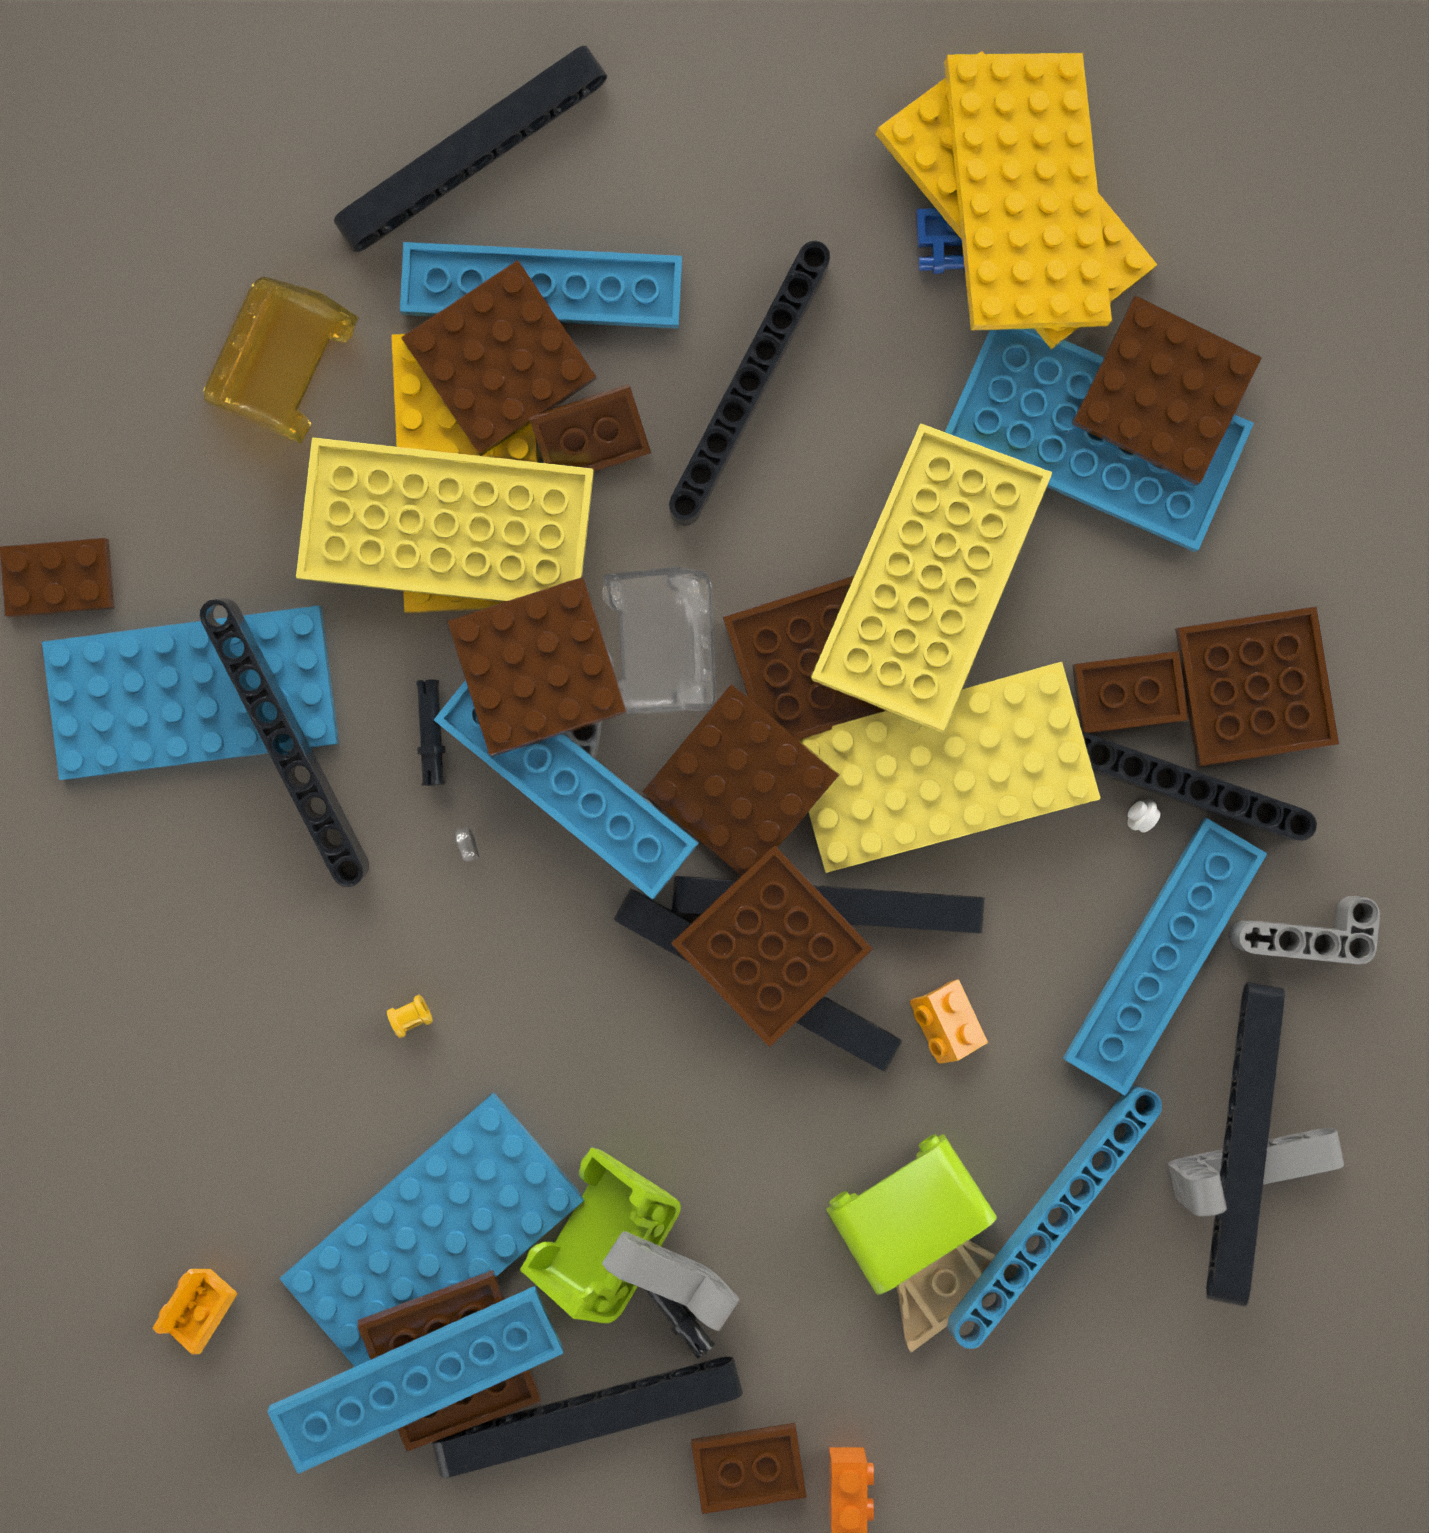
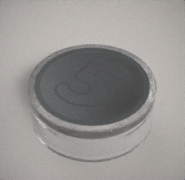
(467, 844)

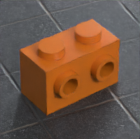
(848, 1490)

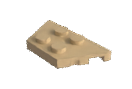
(936, 1291)

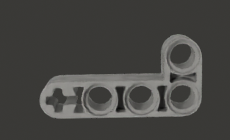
(1303, 937)
(672, 1277)

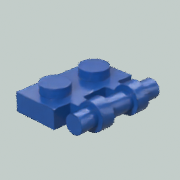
(936, 233)

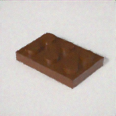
(592, 431)
(56, 577)
(1130, 692)
(748, 1468)

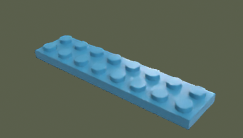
(575, 284)
(582, 799)
(1164, 956)
(415, 1380)

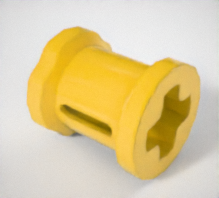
(409, 1016)

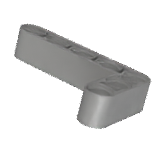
(1288, 1157)

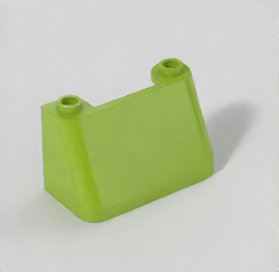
(612, 1203)
(912, 1215)

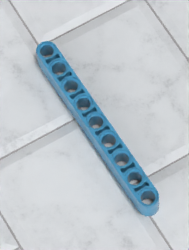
(1037, 1221)

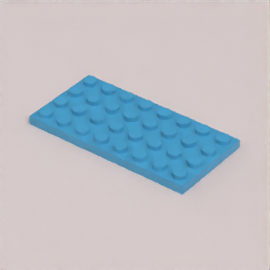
(1024, 406)
(168, 700)
(442, 1220)

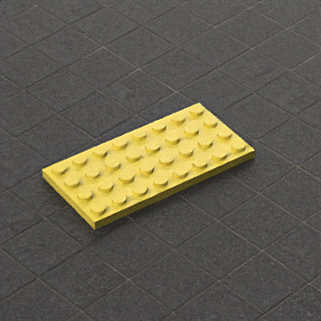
(441, 521)
(931, 577)
(905, 786)

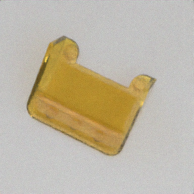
(275, 355)

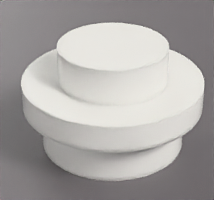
(1143, 815)

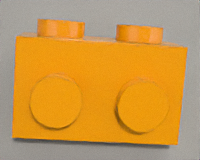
(948, 1022)
(195, 1309)

